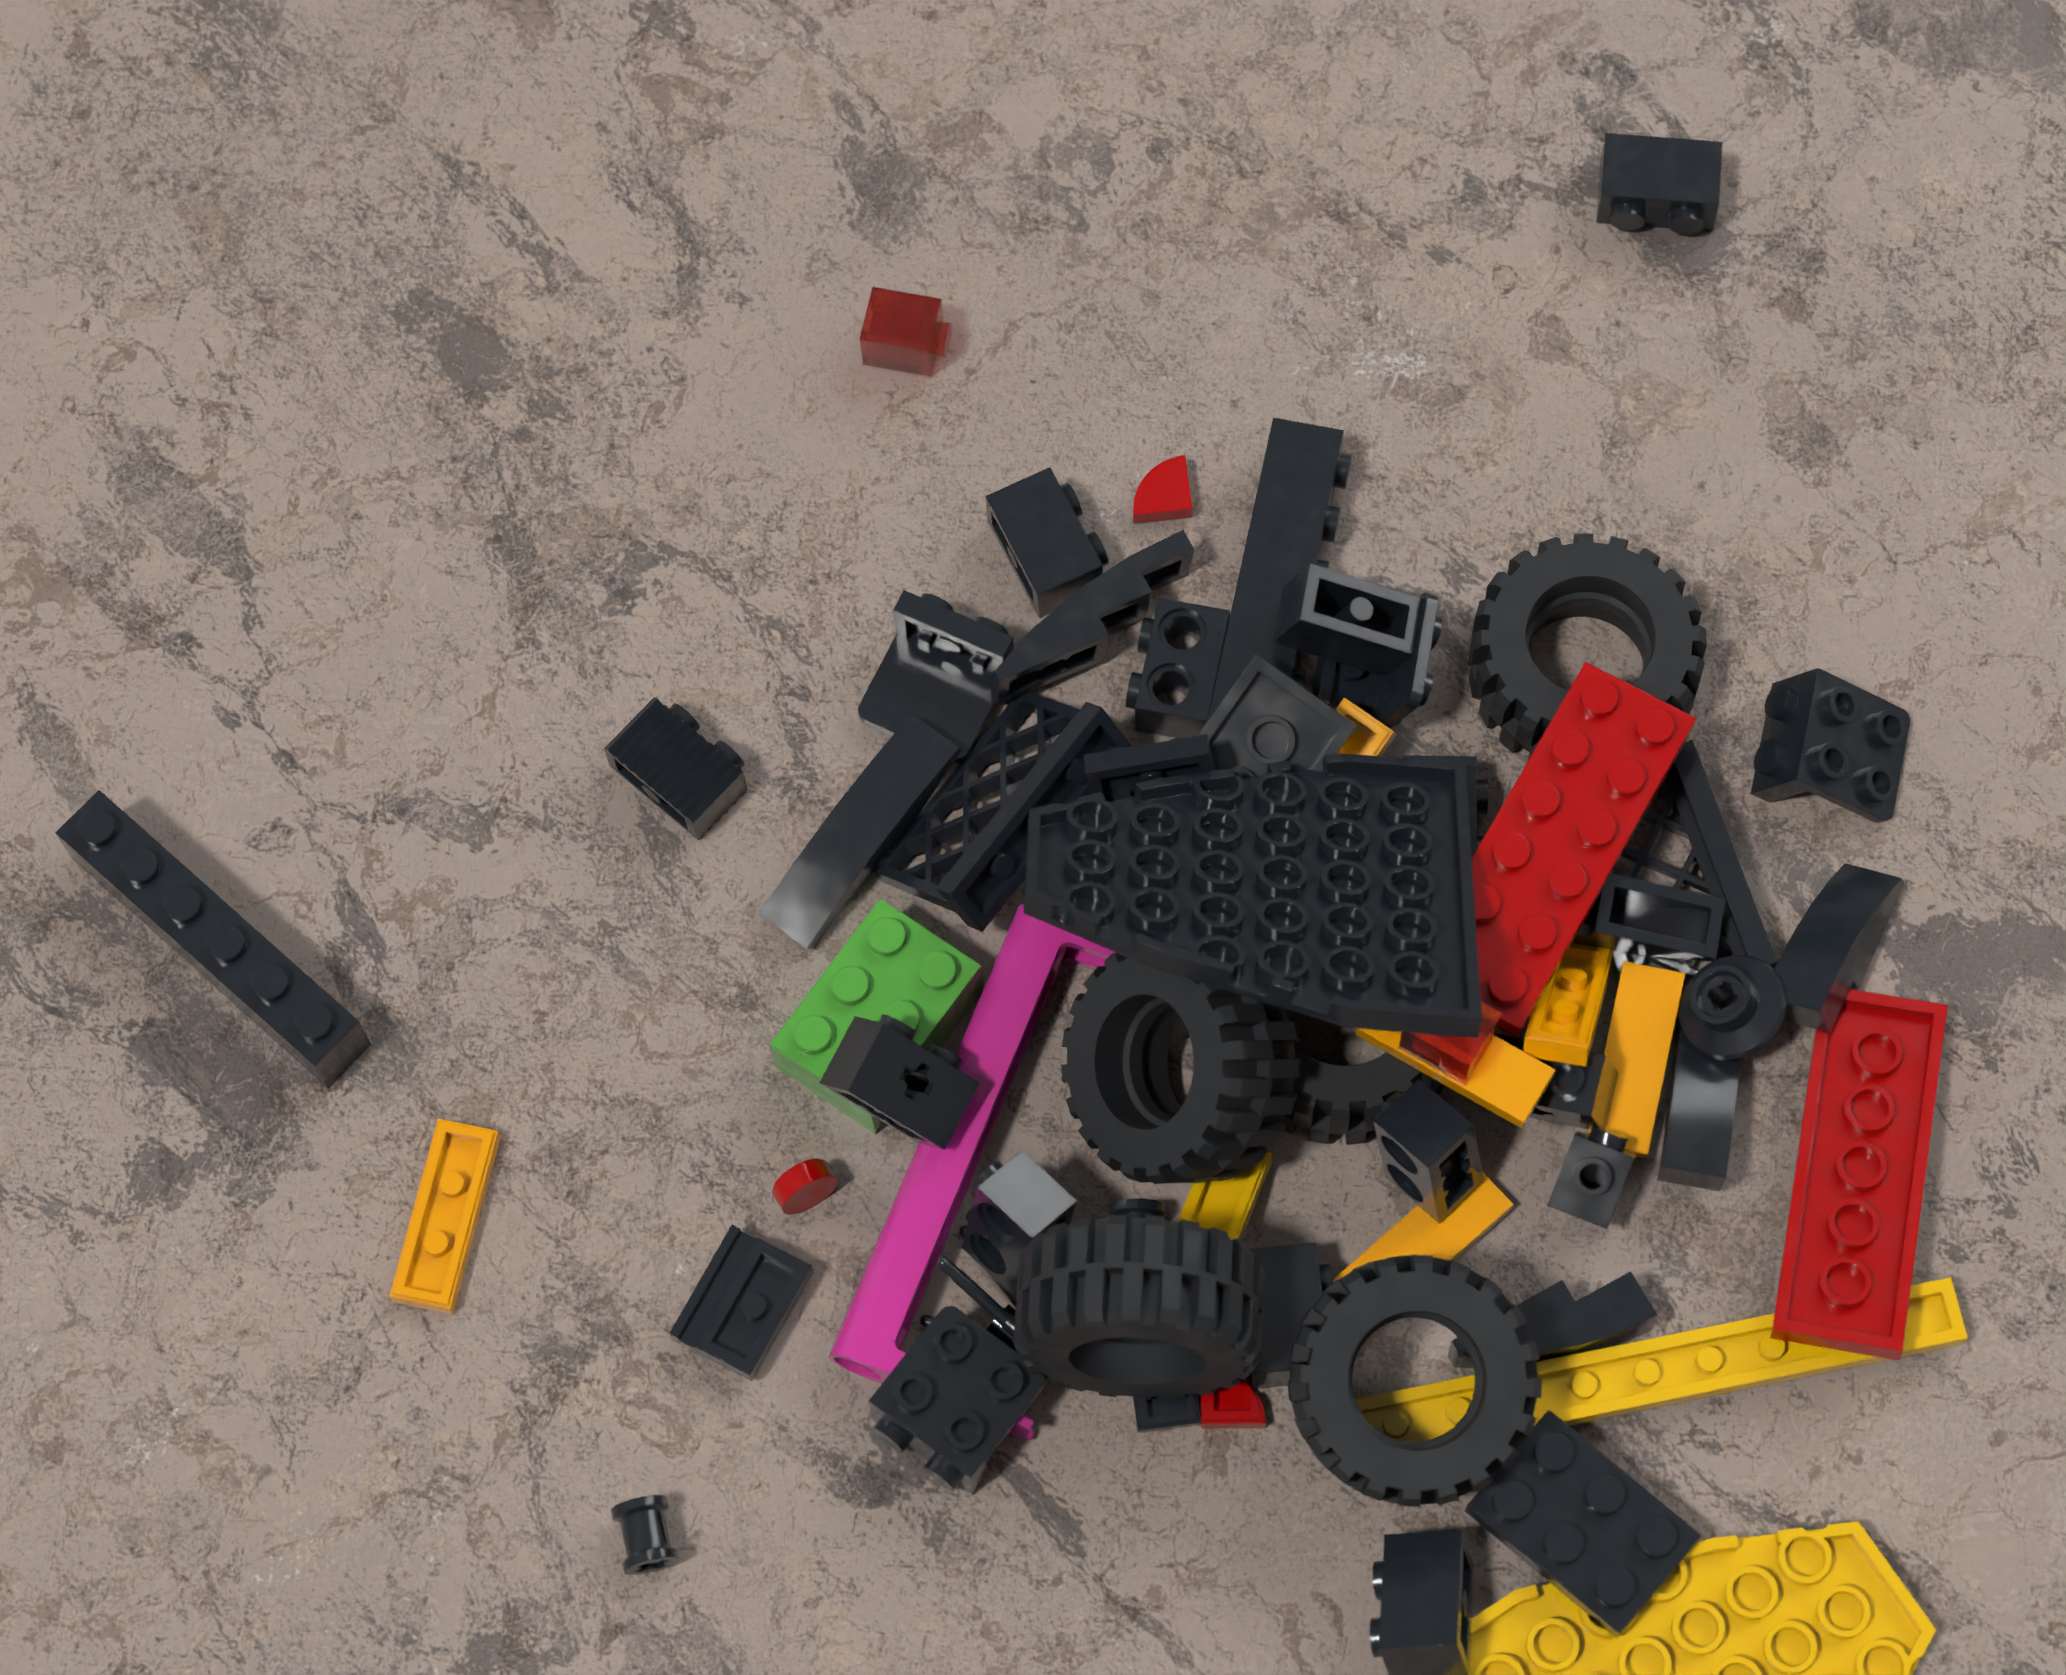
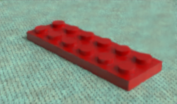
(1566, 832)
(1860, 1176)

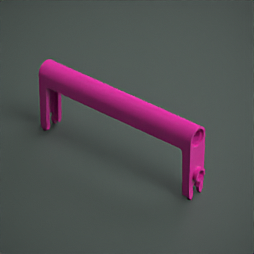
(940, 1178)

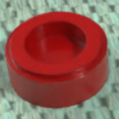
(804, 1186)

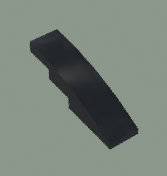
(1080, 627)
(860, 831)

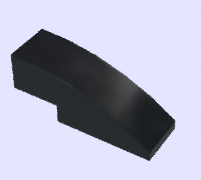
(1653, 920)
(1835, 944)
(1698, 1119)
(1573, 1327)

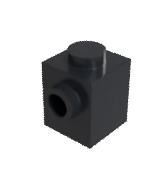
(1593, 1176)

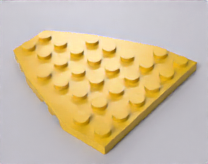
(1729, 1608)

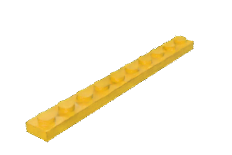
(1665, 1370)

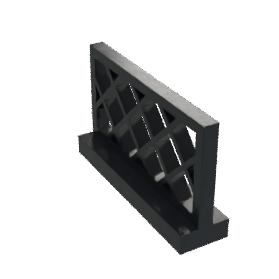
(1714, 856)
(993, 863)

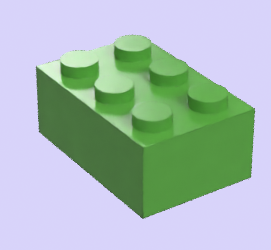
(882, 969)

